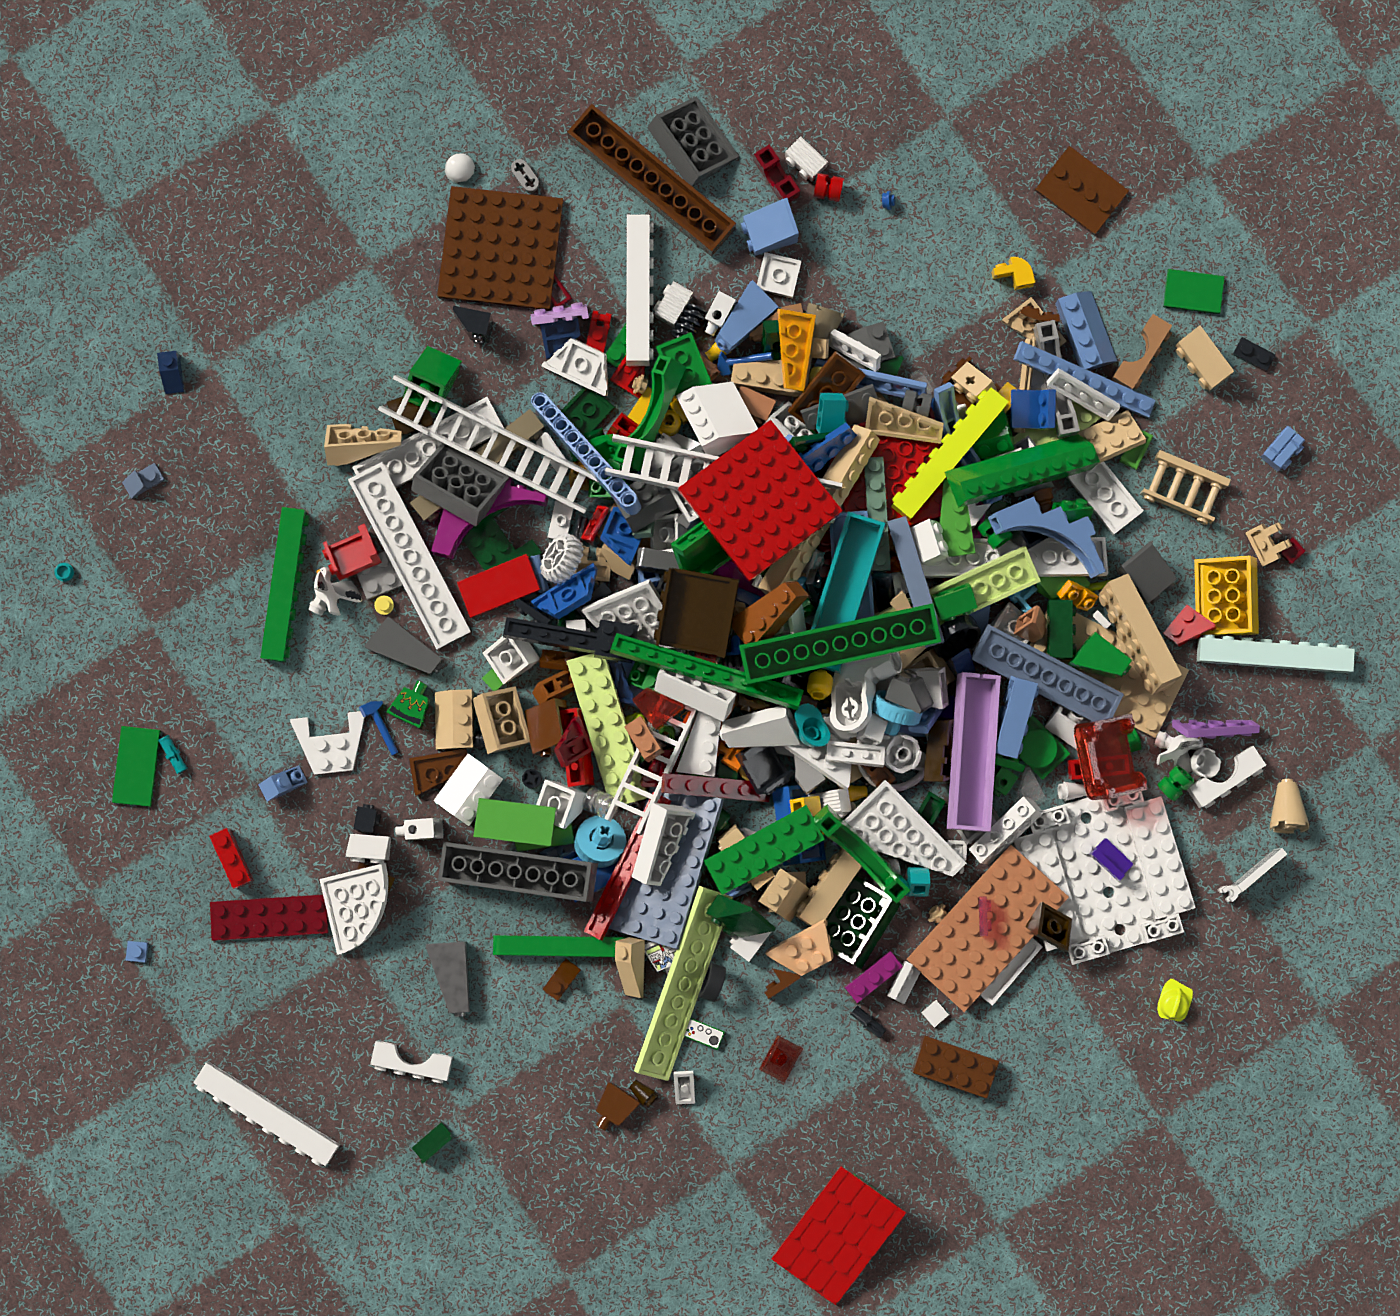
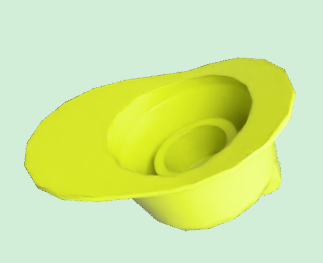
(1174, 1001)

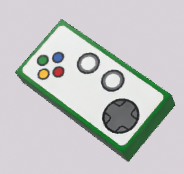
(704, 1033)

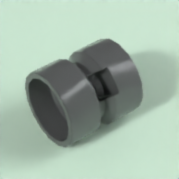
(912, 398)

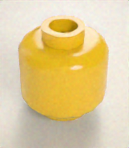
(673, 418)
(819, 684)

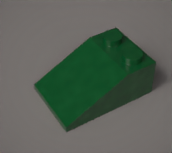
(737, 918)

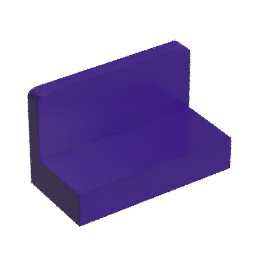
(1111, 859)

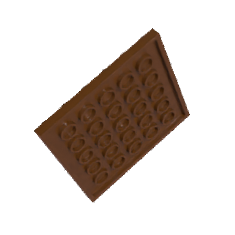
(500, 248)

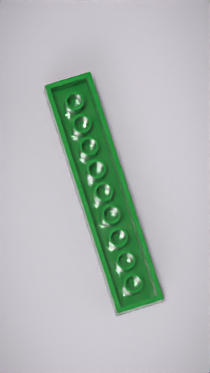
(840, 643)

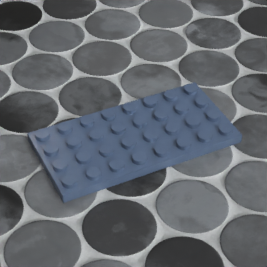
(663, 910)

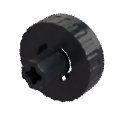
(958, 636)

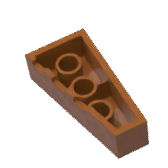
(769, 613)

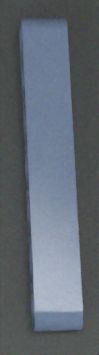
(911, 565)

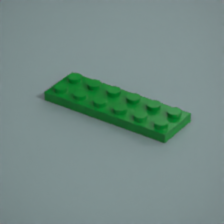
(764, 850)

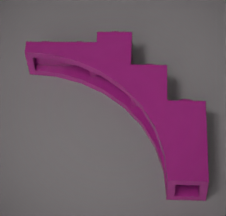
(453, 528)

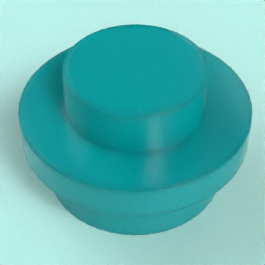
(64, 572)

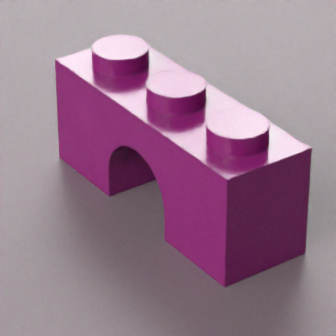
(873, 977)

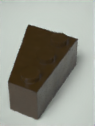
(939, 750)

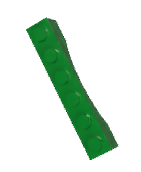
(665, 380)
(878, 868)

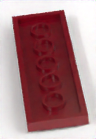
(268, 917)

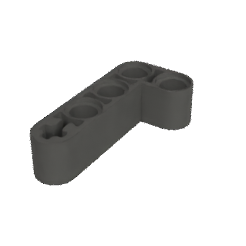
(655, 560)

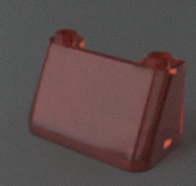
(1107, 758)

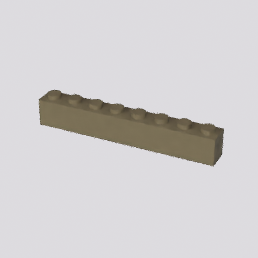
(525, 426)

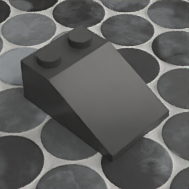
(873, 337)

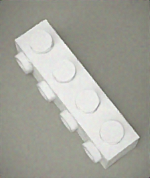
(695, 693)

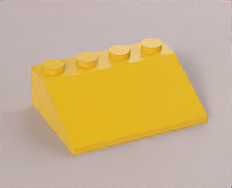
(1228, 594)

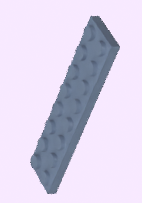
(1054, 678)

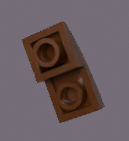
(1033, 315)

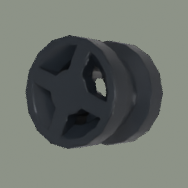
(529, 776)

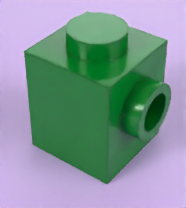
(1003, 781)

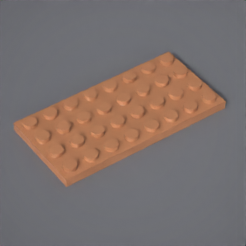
(956, 954)

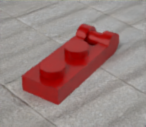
(598, 335)

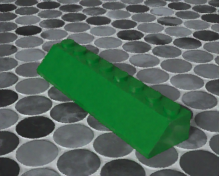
(1021, 469)

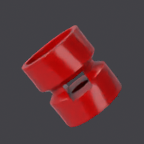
(828, 187)

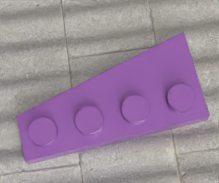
(1216, 728)

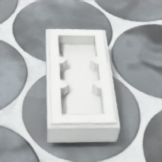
(560, 519)

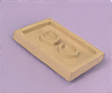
(1114, 436)

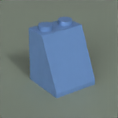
(770, 227)

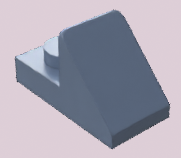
(143, 480)

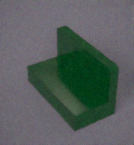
(432, 1142)

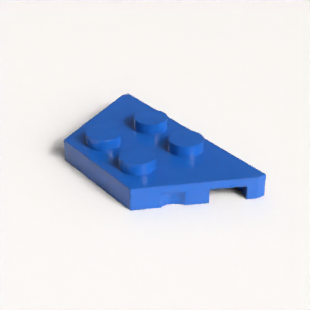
(619, 536)
(568, 595)

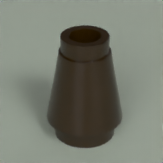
(643, 1093)

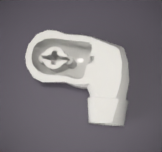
(856, 688)

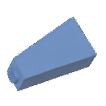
(746, 316)

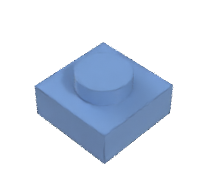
(136, 951)

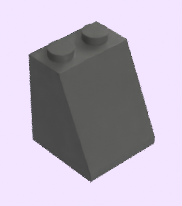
(1148, 573)

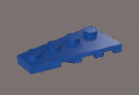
(829, 448)

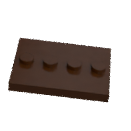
(1081, 190)

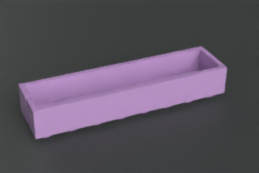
(973, 752)

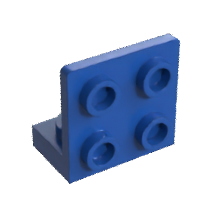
(1033, 409)

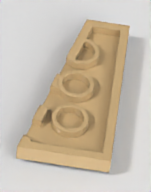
(901, 423)

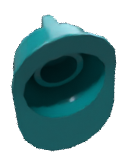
(811, 726)

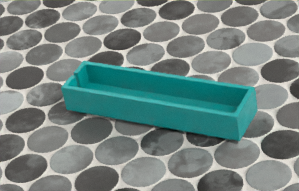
(849, 573)

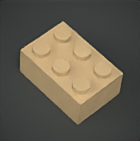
(501, 720)

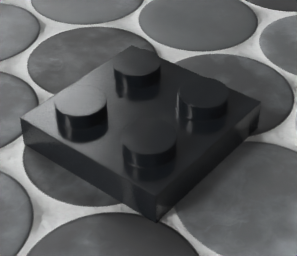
(606, 636)

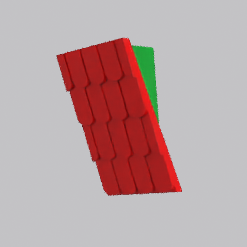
(838, 1235)

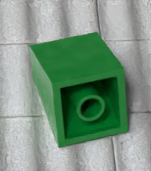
(435, 373)
(1100, 658)

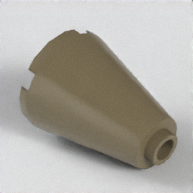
(825, 320)

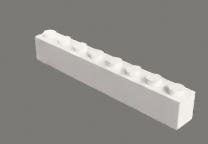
(638, 291)
(266, 1113)

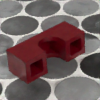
(771, 169)

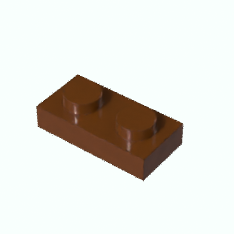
(556, 659)

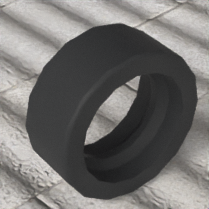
(713, 982)

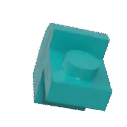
(918, 881)

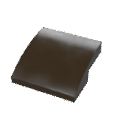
(409, 412)

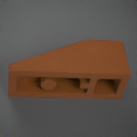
(554, 687)

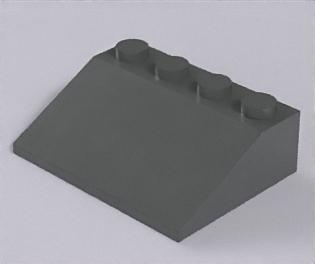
(692, 141)
(459, 483)

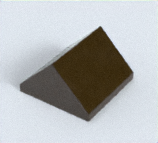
(1051, 926)

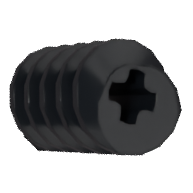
(689, 321)

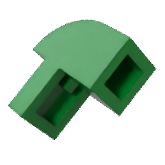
(605, 445)

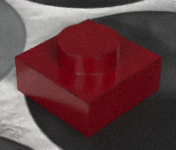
(1293, 552)

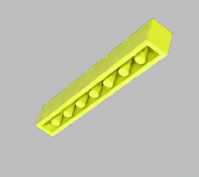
(949, 454)

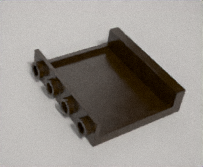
(696, 611)

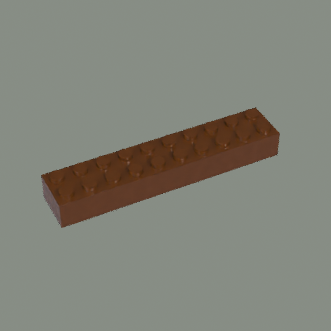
(651, 180)

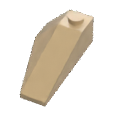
(351, 444)

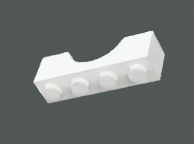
(1246, 764)
(386, 1056)

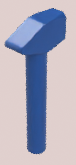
(725, 364)
(371, 708)

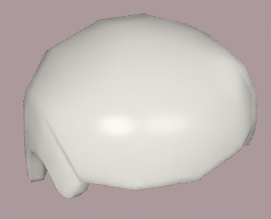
(459, 168)
(1205, 762)

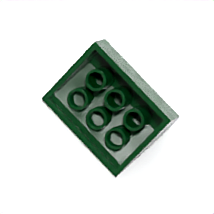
(859, 921)

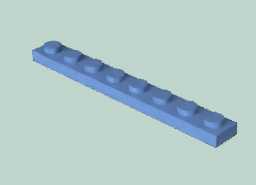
(1049, 363)

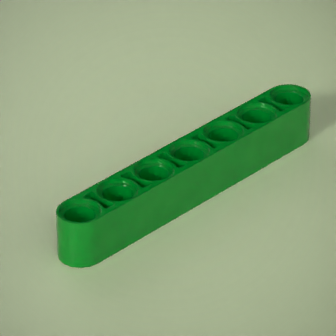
(554, 946)

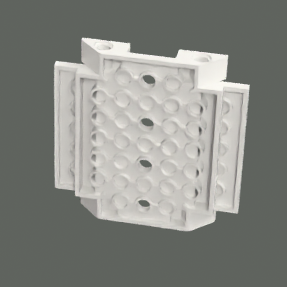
(1142, 900)

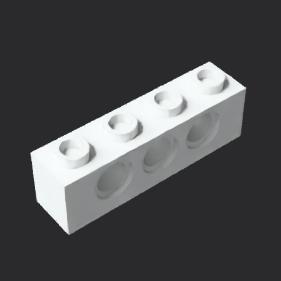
(1006, 830)

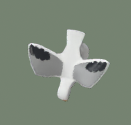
(328, 593)
(1177, 749)

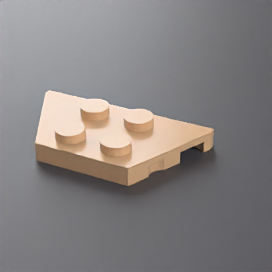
(804, 950)

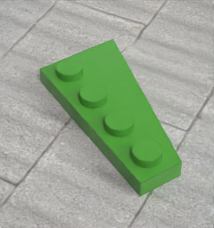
(955, 525)

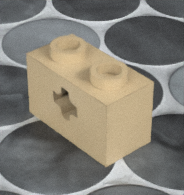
(971, 382)

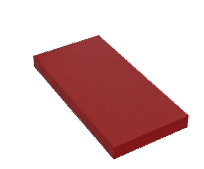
(499, 585)

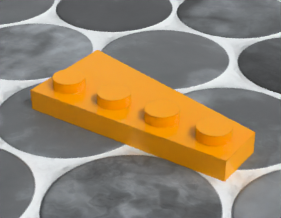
(795, 344)

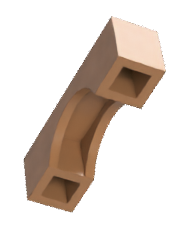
(1154, 333)

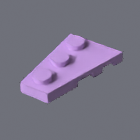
(541, 316)

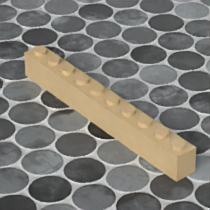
(843, 469)

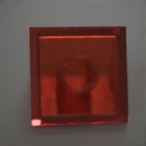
(780, 1058)

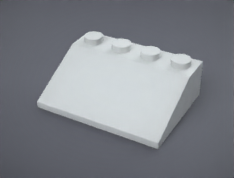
(717, 416)

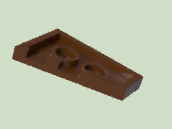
(434, 769)

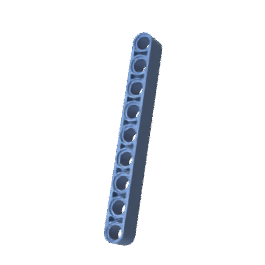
(589, 459)

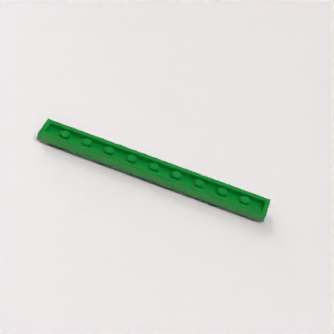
(705, 671)

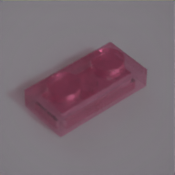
(984, 924)

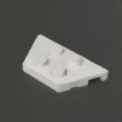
(581, 364)
(815, 757)

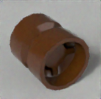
(1044, 498)

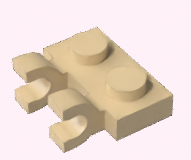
(1264, 545)
(603, 567)

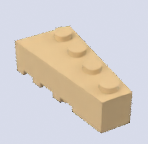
(764, 377)

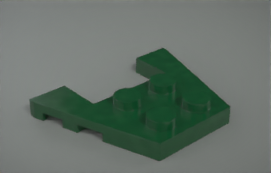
(491, 545)

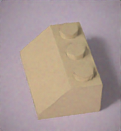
(1203, 359)
(454, 719)

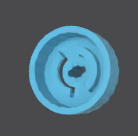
(893, 713)
(601, 833)

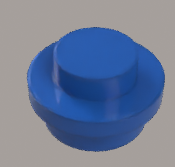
(888, 200)

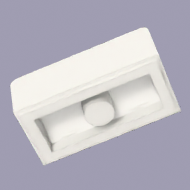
(547, 443)

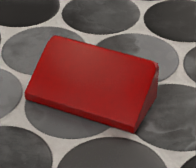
(595, 524)

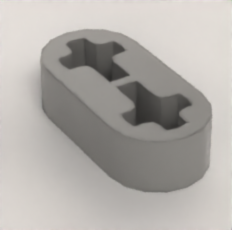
(528, 173)

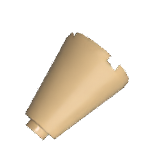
(1288, 809)

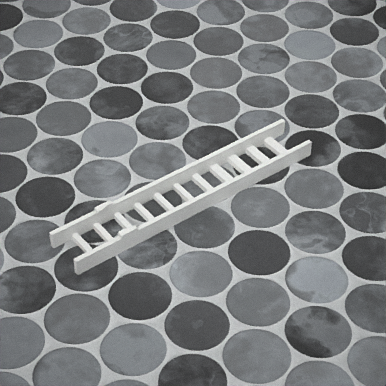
(531, 447)
(669, 451)
(670, 764)

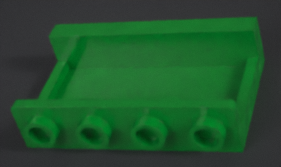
(699, 551)

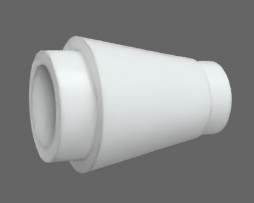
(1071, 791)

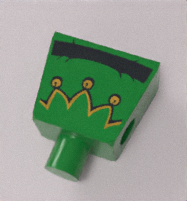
(411, 705)

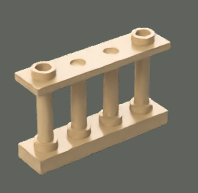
(1182, 468)

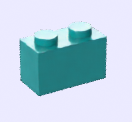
(831, 412)

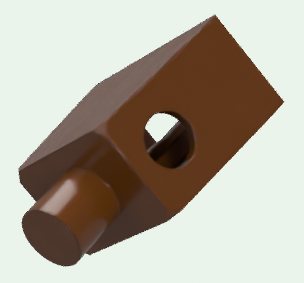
(614, 1106)

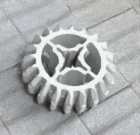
(561, 558)

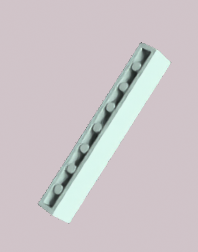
(1275, 655)

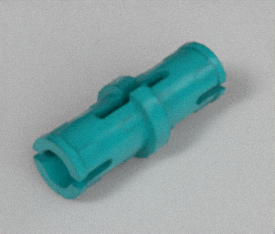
(172, 754)

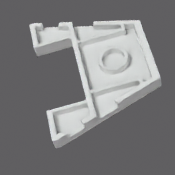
(330, 752)

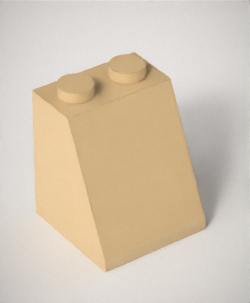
(784, 895)

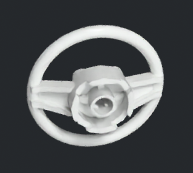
(910, 759)

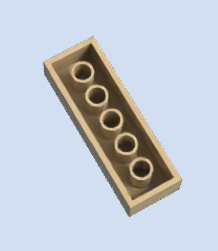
(1139, 634)

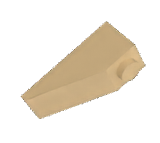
(630, 965)

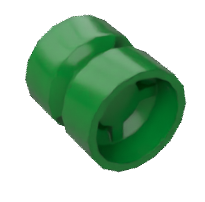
(995, 541)
(1173, 789)

